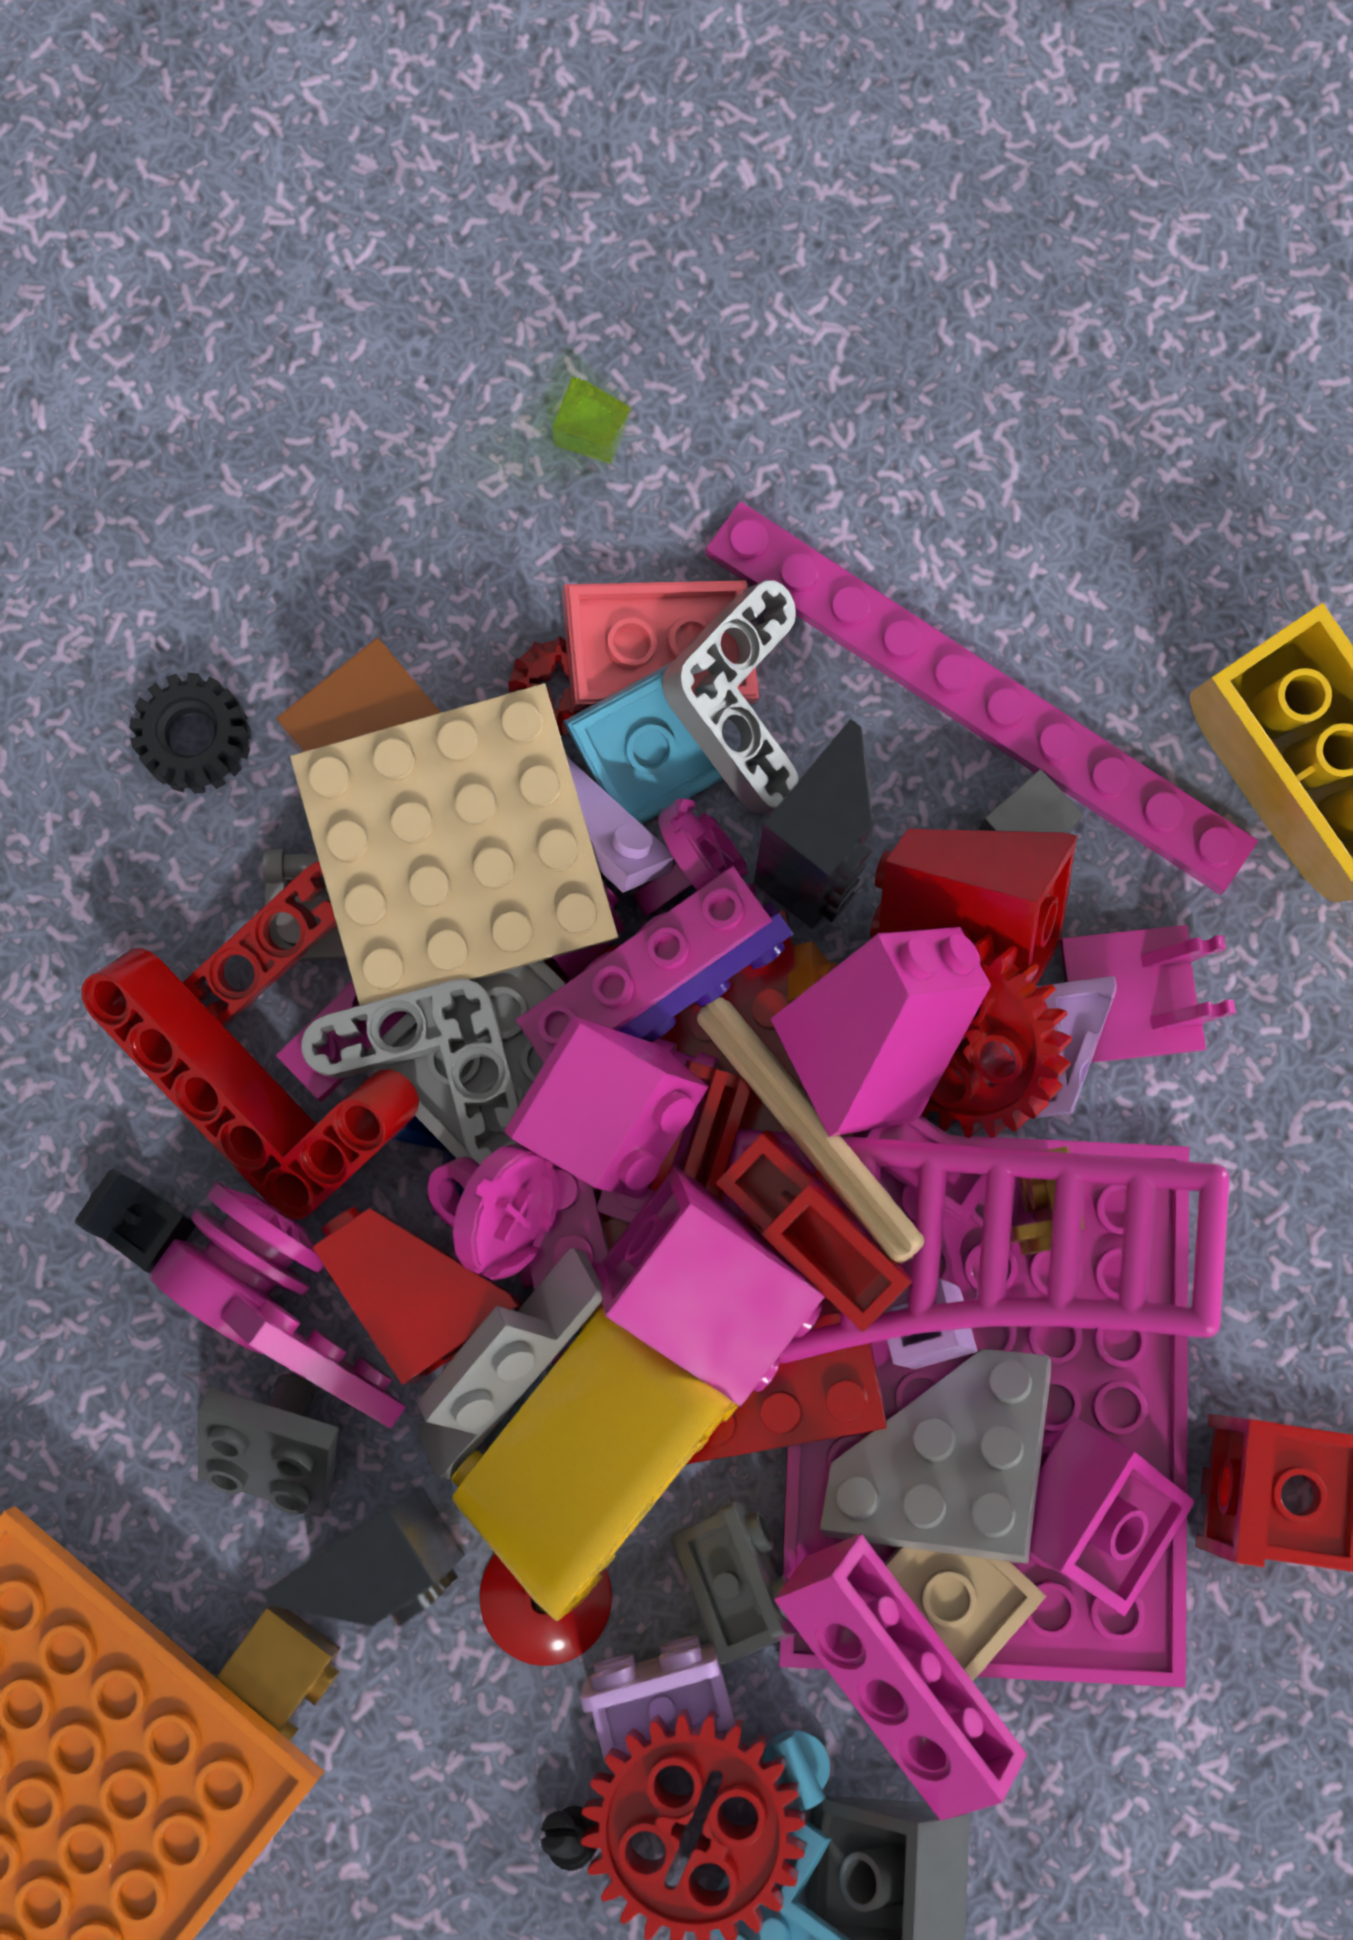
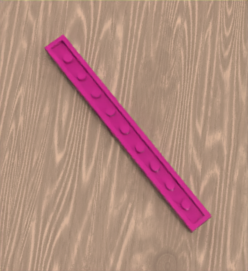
(985, 700)

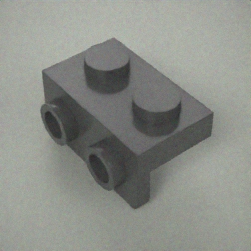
(735, 1581)

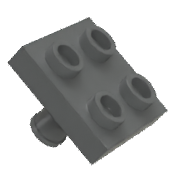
(268, 1447)

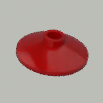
(534, 1634)

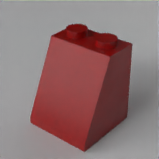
(982, 883)
(407, 1291)

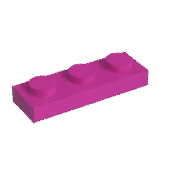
(314, 1358)

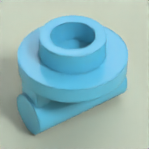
(805, 1764)

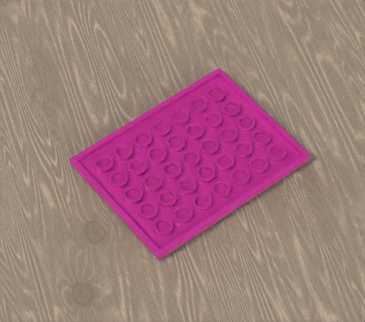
(1109, 1378)

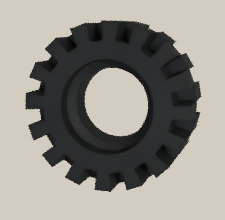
(170, 704)

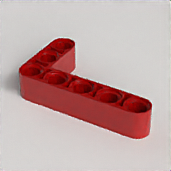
(233, 1096)

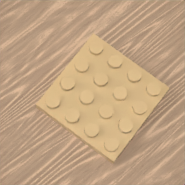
(454, 846)

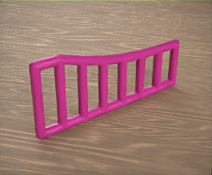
(1060, 1306)

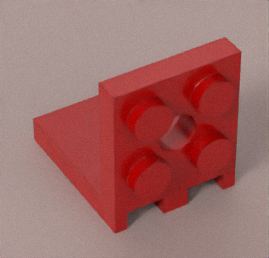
(1244, 1499)

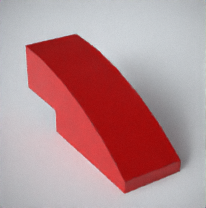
(814, 1230)

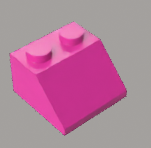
(607, 1107)
(1103, 1514)

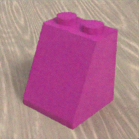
(883, 1027)
(706, 1288)

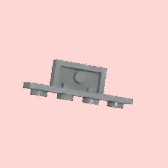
(503, 1362)

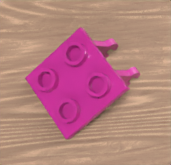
(1155, 993)

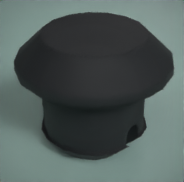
(563, 1838)

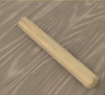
(799, 1118)

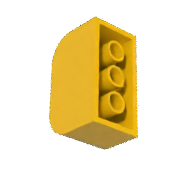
(1287, 742)

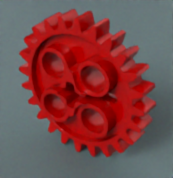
(996, 1085)
(748, 1853)

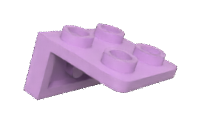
(632, 1693)

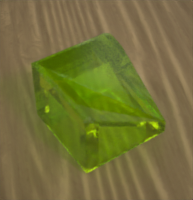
(590, 421)

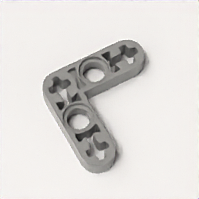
(721, 700)
(432, 1035)

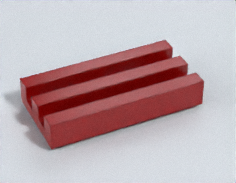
(725, 1133)

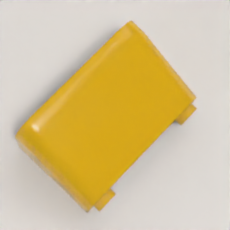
(586, 1461)

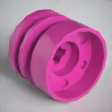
(243, 1258)

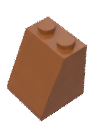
(355, 700)

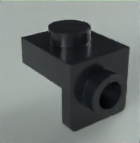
(133, 1219)

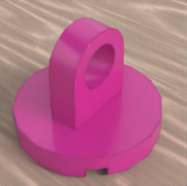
(700, 852)
(500, 1208)

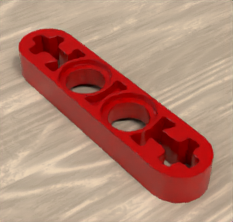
(257, 946)

